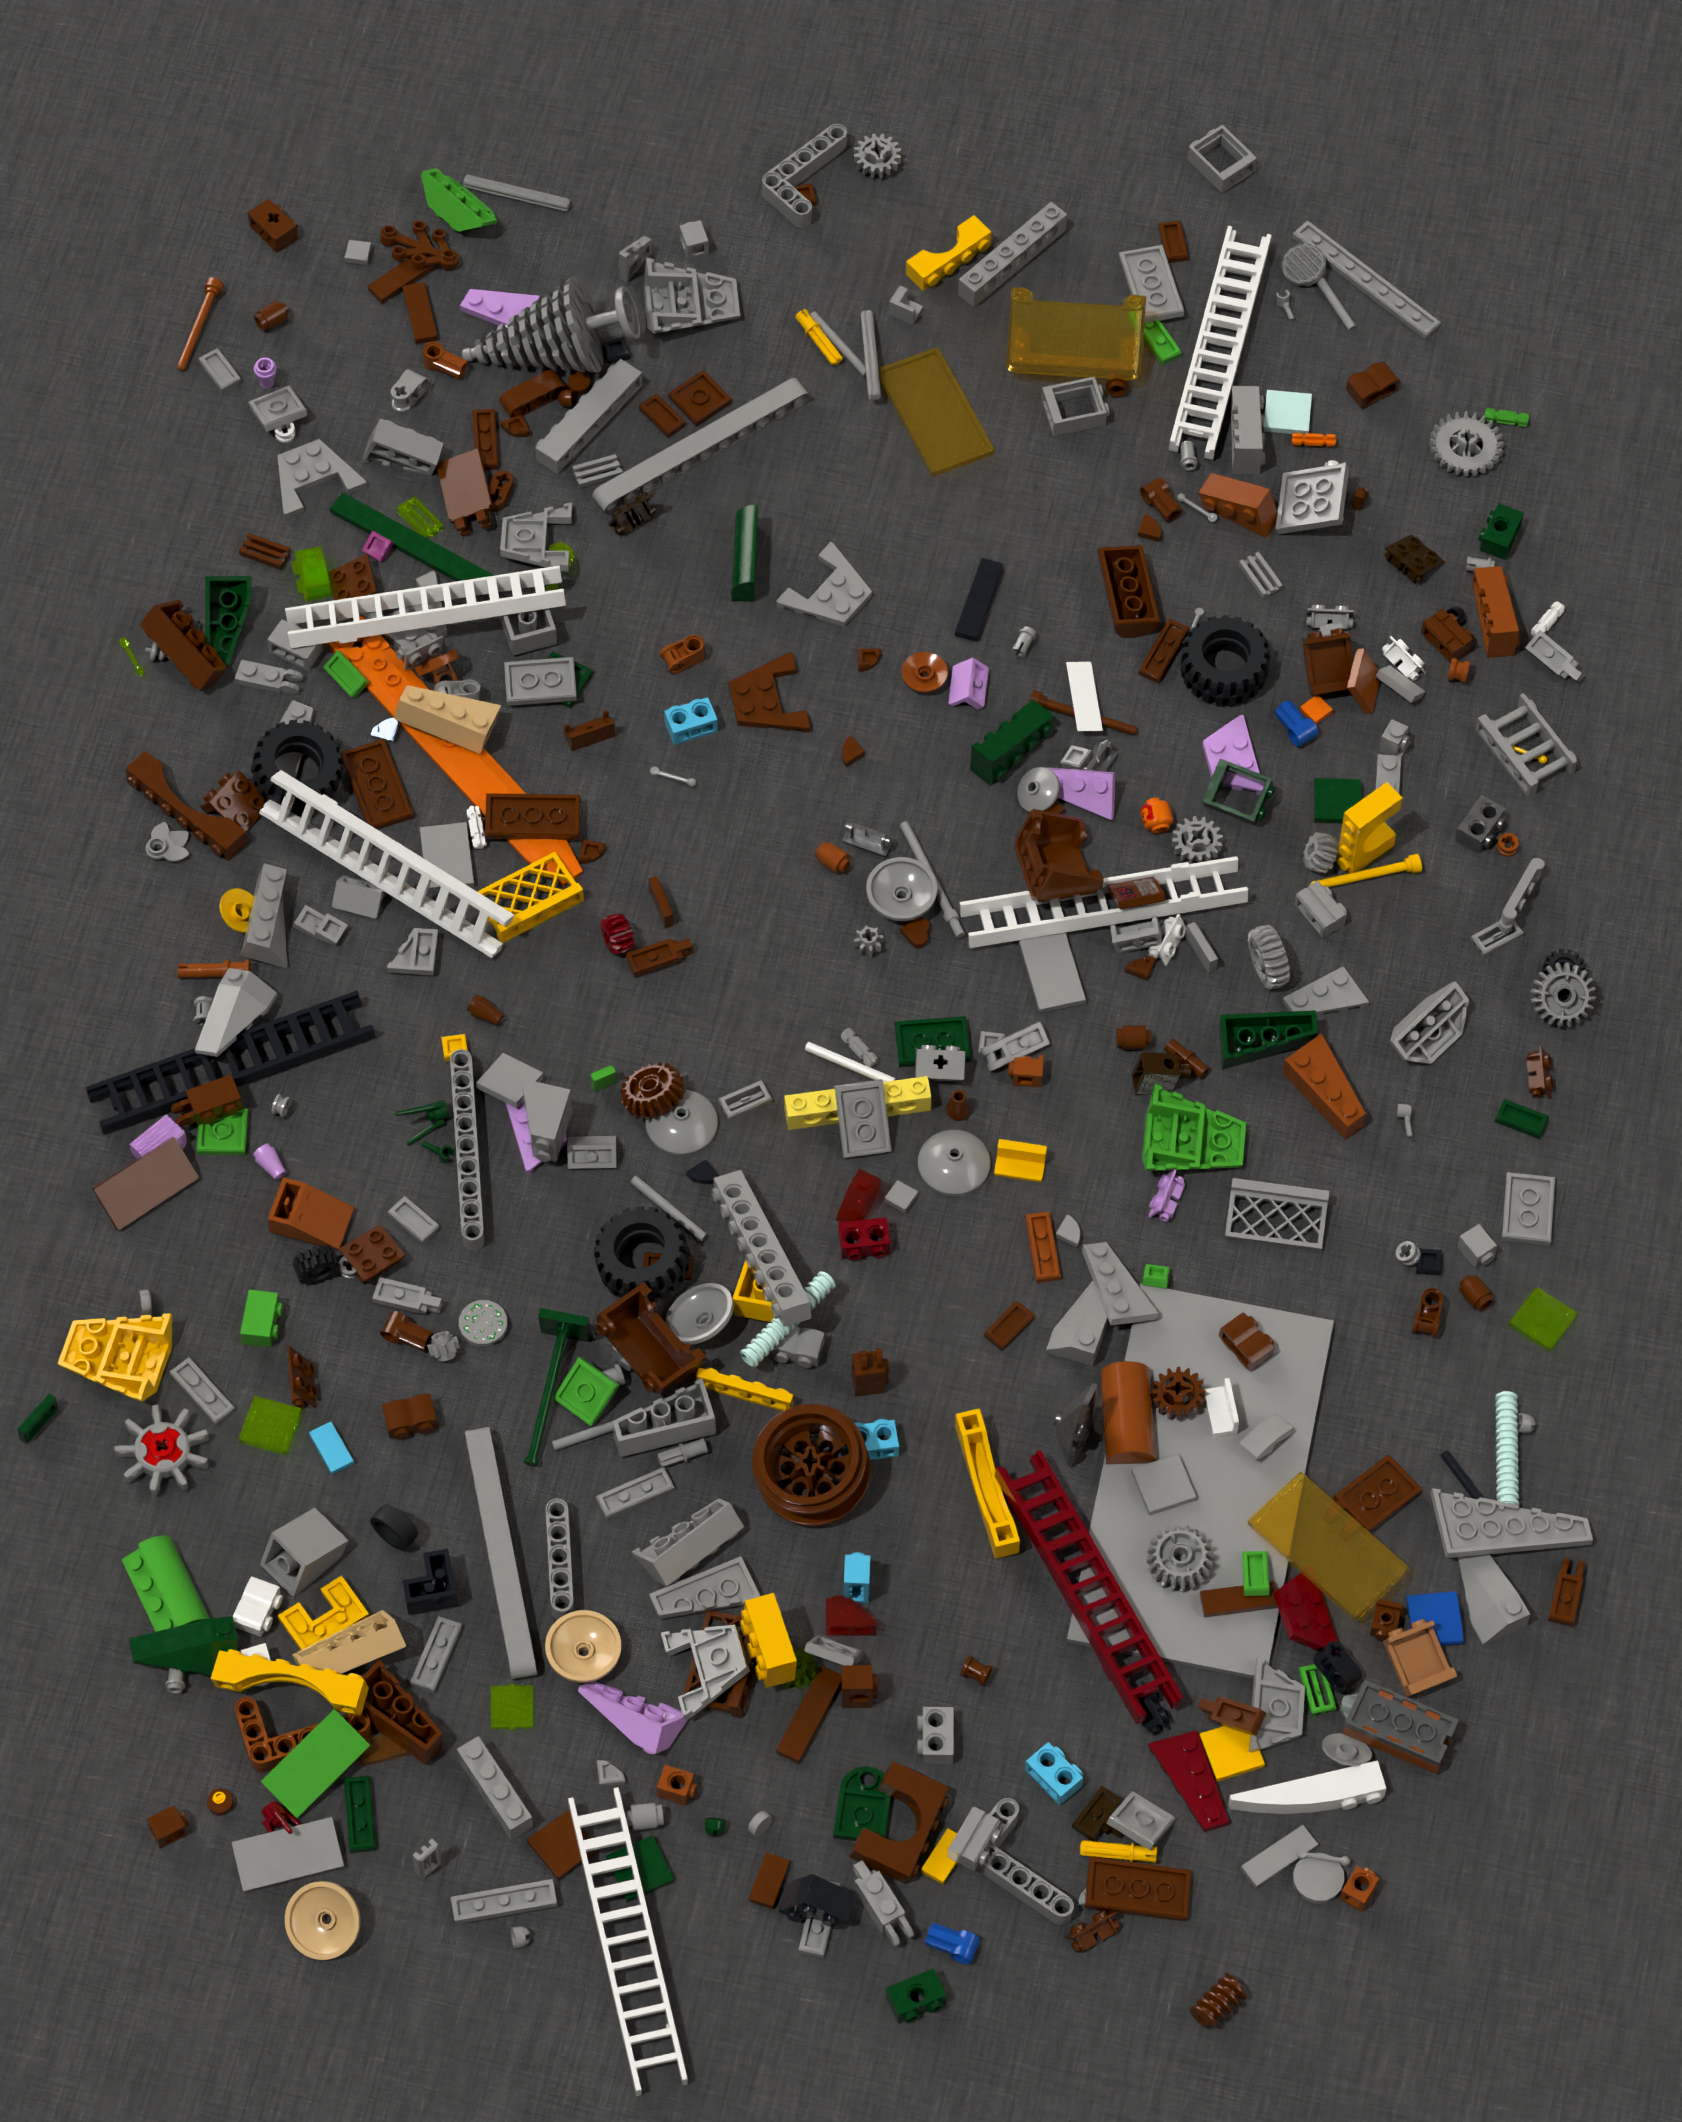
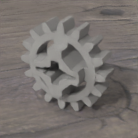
(877, 155)
(1195, 836)

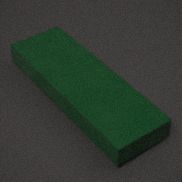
(359, 1814)

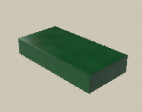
(1521, 1119)
(38, 1418)

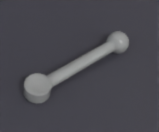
(1212, 517)
(1199, 612)
(654, 771)
(1302, 1854)

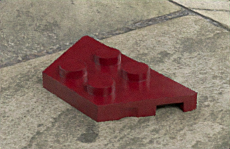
(1305, 1613)

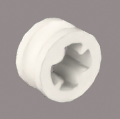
(285, 437)

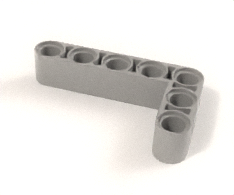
(780, 181)
(1014, 1869)

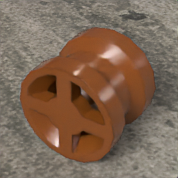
(1458, 670)

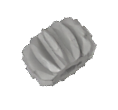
(1320, 852)

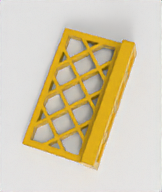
(543, 909)

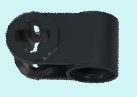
(1338, 1669)

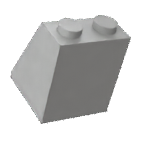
(547, 1116)
(302, 1551)

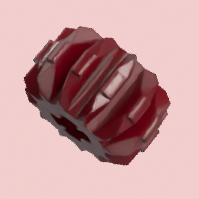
(617, 933)

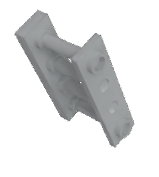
(1514, 762)

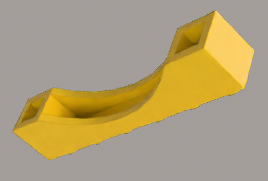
(981, 1468)
(240, 1672)

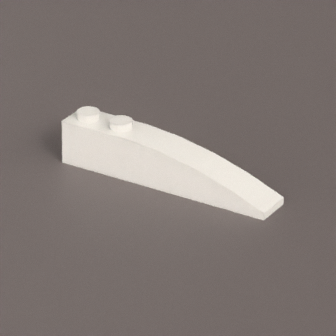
(1316, 1793)

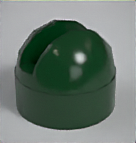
(714, 1824)

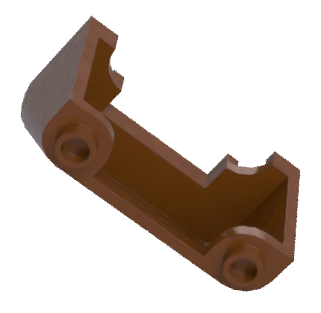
(1052, 857)
(648, 1341)

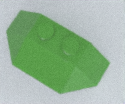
(455, 202)

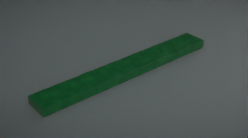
(406, 540)

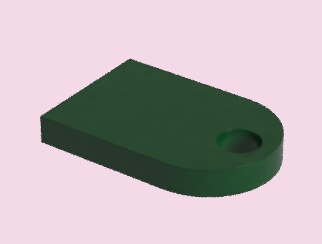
(861, 1805)

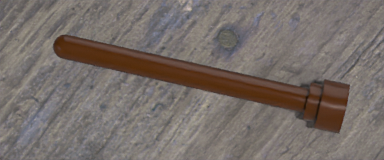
(1069, 710)

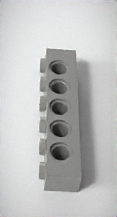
(1012, 254)

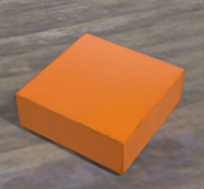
(1316, 709)

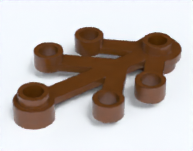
(444, 256)

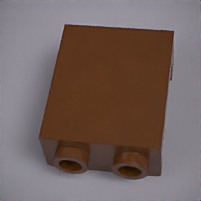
(1327, 660)

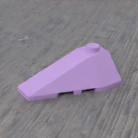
(641, 1722)

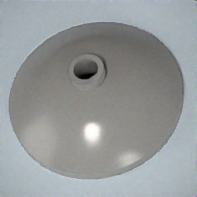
(901, 878)
(688, 1133)
(954, 1174)
(700, 1313)

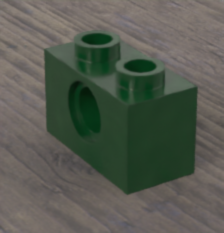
(1500, 542)
(925, 1984)

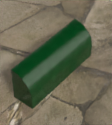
(745, 554)

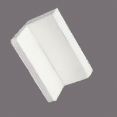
(1221, 1410)

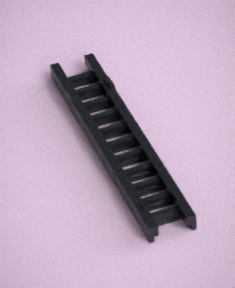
(245, 1039)

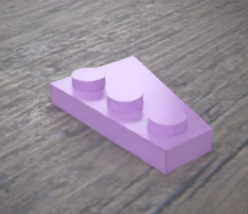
(1087, 789)

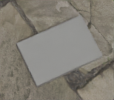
(540, 681)
(449, 850)
(862, 1118)
(1528, 1208)

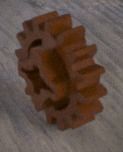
(1191, 1394)

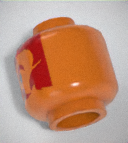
(1156, 815)

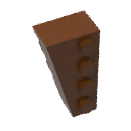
(183, 644)
(398, 1716)

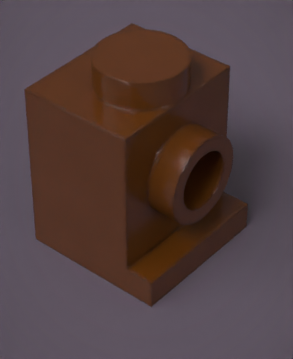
(1387, 1611)

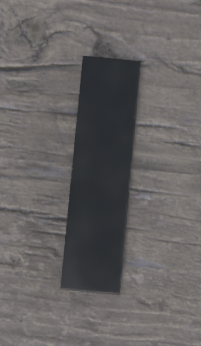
(979, 599)

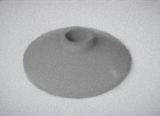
(1045, 792)
(1346, 1750)

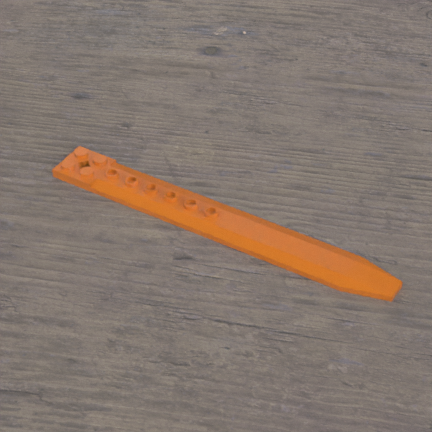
(469, 771)

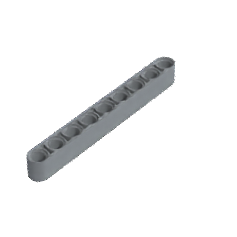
(467, 1159)

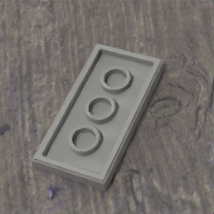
(1150, 276)
(1052, 972)
(287, 1857)

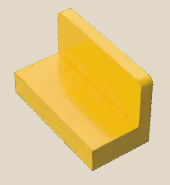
(1020, 1160)

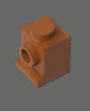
(1026, 1071)

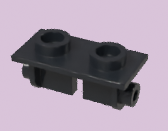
(1157, 1716)

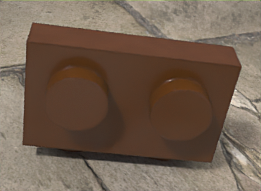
(235, 799)

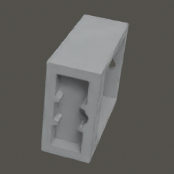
(1232, 175)
(1070, 390)

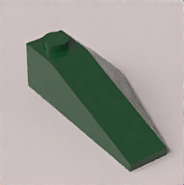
(187, 1646)

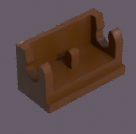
(590, 732)

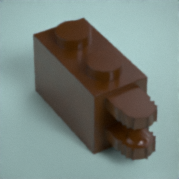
(209, 1102)
(869, 1372)

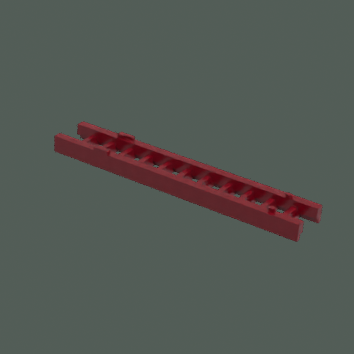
(1103, 1576)

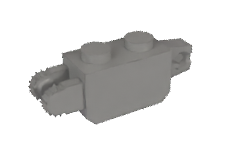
(880, 1902)

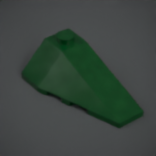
(225, 612)

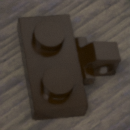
(1096, 1814)

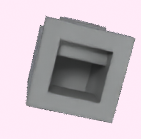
(1394, 739)

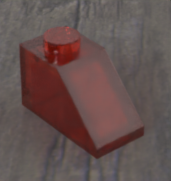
(859, 1197)
(847, 1618)

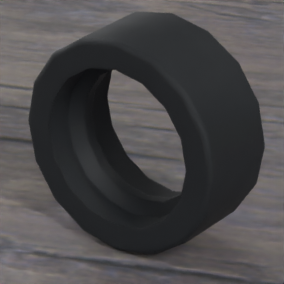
(394, 1527)

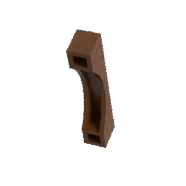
(219, 833)

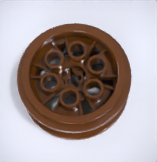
(792, 1431)

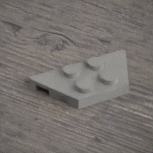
(1281, 1701)

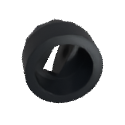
(1457, 611)

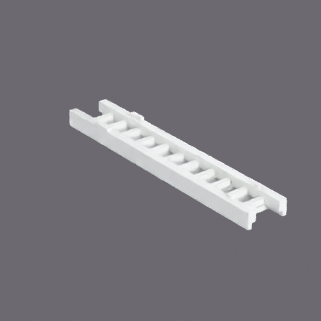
(1205, 336)
(377, 874)

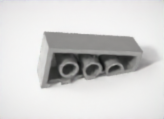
(1247, 430)
(666, 1421)

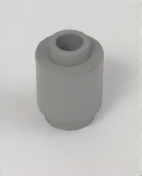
(644, 1816)

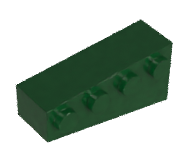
(1010, 742)
(1263, 1034)

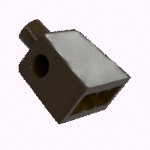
(1158, 1069)

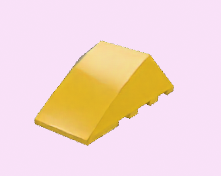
(120, 1352)

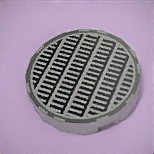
(1304, 265)

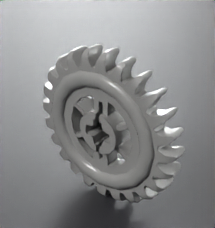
(1456, 432)

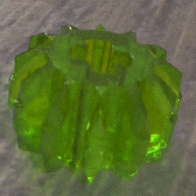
(806, 1668)

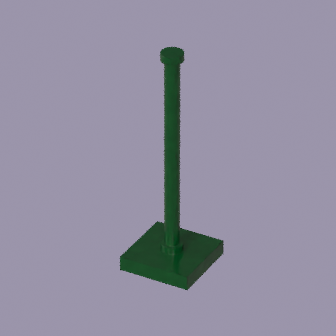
(563, 1326)

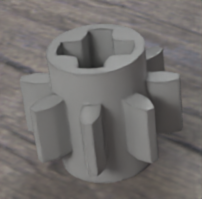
(868, 940)
(443, 1346)

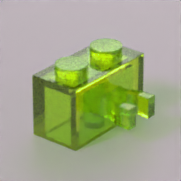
(312, 574)

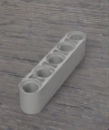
(559, 1548)

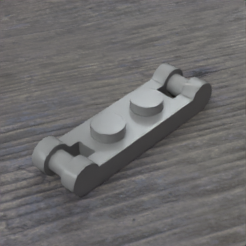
(1517, 899)

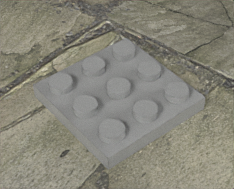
(1312, 498)

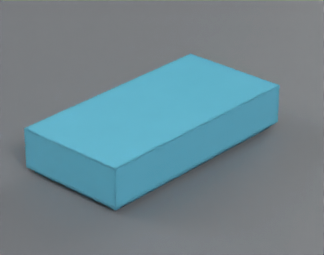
(331, 1448)

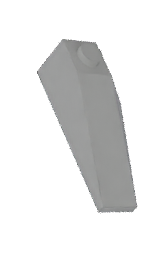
(234, 1007)
(1080, 1329)
(1491, 1599)

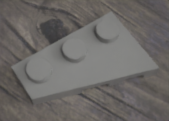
(1327, 994)

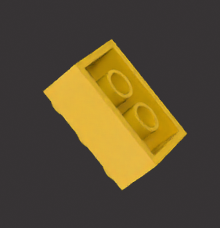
(768, 1640)

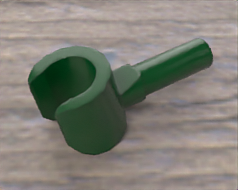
(439, 1151)

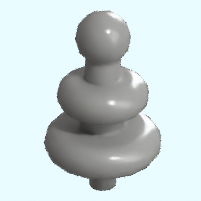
(154, 651)

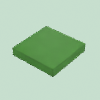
(224, 1135)
(586, 1391)

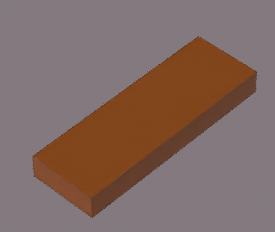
(1042, 1247)

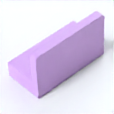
(969, 683)

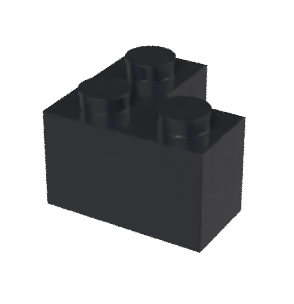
(435, 1589)
(816, 1898)

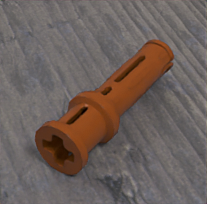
(209, 970)

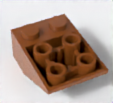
(309, 1214)

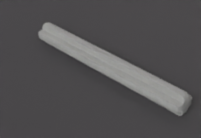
(516, 192)
(870, 355)

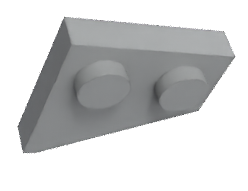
(633, 257)
(416, 954)

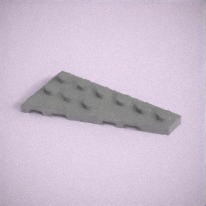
(1497, 1527)

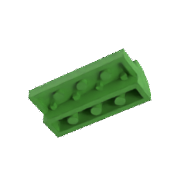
(164, 1584)

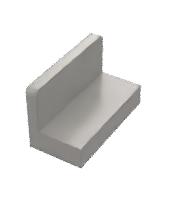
(357, 896)
(591, 1152)

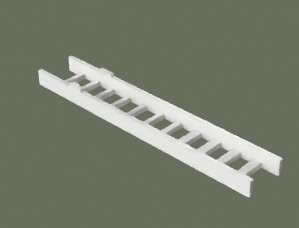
(444, 592)
(1036, 928)
(619, 1889)

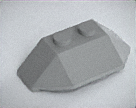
(1431, 1025)

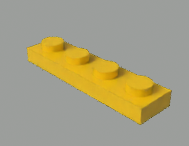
(753, 1392)

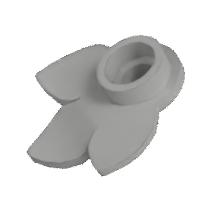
(169, 842)

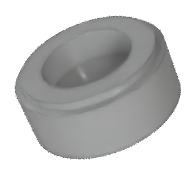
(759, 1823)

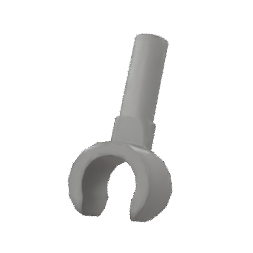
(1284, 302)
(1404, 1111)

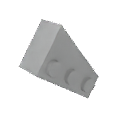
(402, 448)

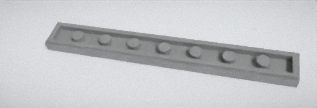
(1369, 281)

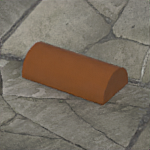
(1127, 1413)

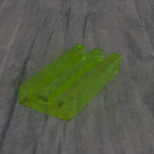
(413, 523)

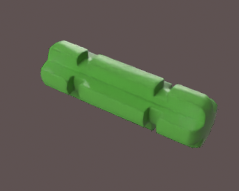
(1506, 417)

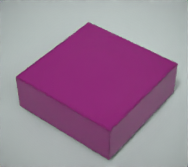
(377, 546)

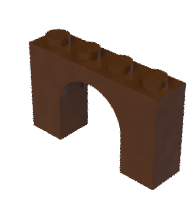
(925, 1799)

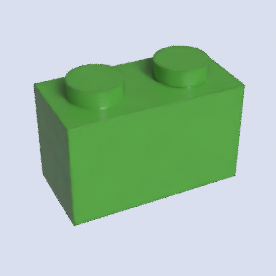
(260, 1318)

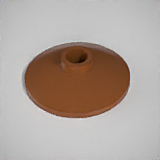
(924, 664)

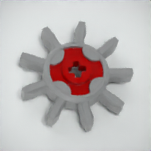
(162, 1437)

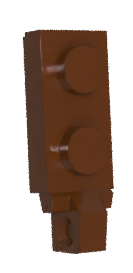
(658, 955)
(1233, 1714)

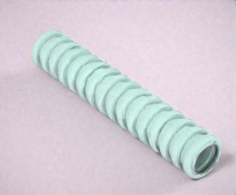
(775, 1331)
(1507, 1447)

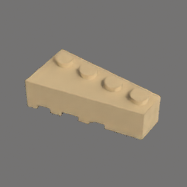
(448, 716)
(354, 1645)

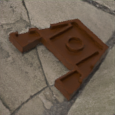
(757, 699)

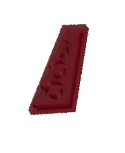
(1192, 1778)

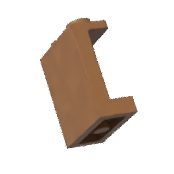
(1418, 1658)

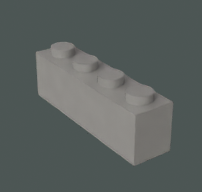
(494, 1788)

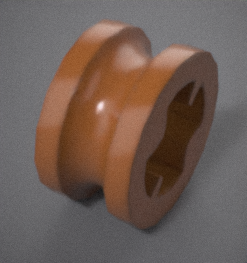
(1507, 837)

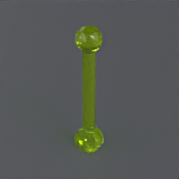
(124, 644)

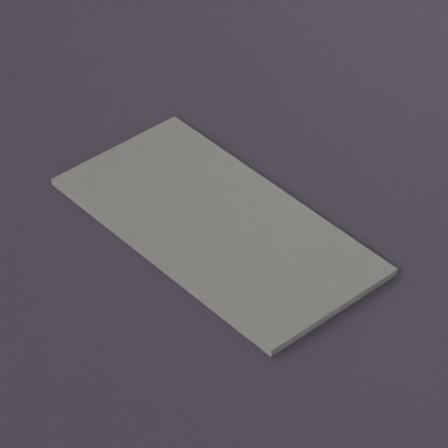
(1223, 1476)

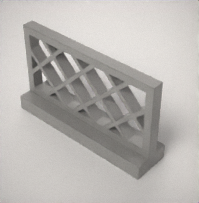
(1280, 1194)

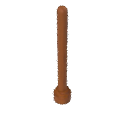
(212, 289)

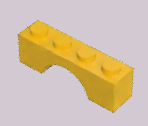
(928, 268)

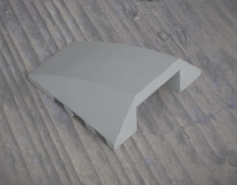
(686, 298)

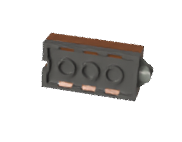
(1398, 1725)

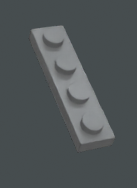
(503, 1901)

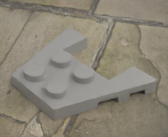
(309, 467)
(526, 537)
(837, 597)
(404, 637)
(718, 1659)

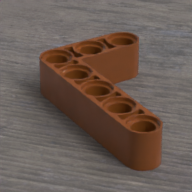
(272, 1746)

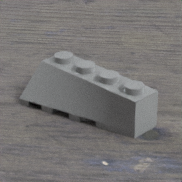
(266, 926)
(689, 1542)

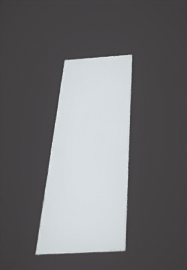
(1084, 696)

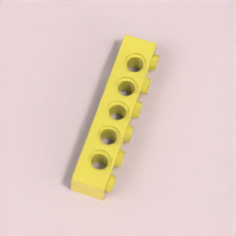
(820, 1107)

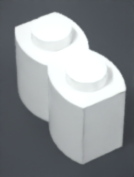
(256, 1606)

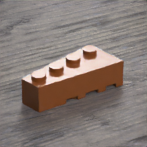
(1495, 612)
(1324, 1085)

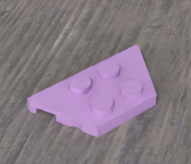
(1233, 745)
(520, 1128)

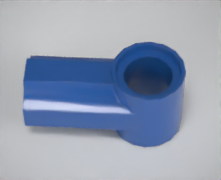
(1299, 728)
(959, 1945)

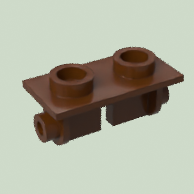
(1543, 1081)
(1083, 1934)

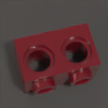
(863, 1232)

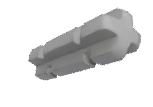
(859, 1047)

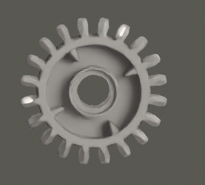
(1268, 956)
(1577, 998)
(1176, 1572)

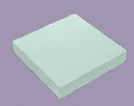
(1287, 412)

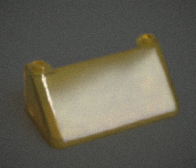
(1075, 337)

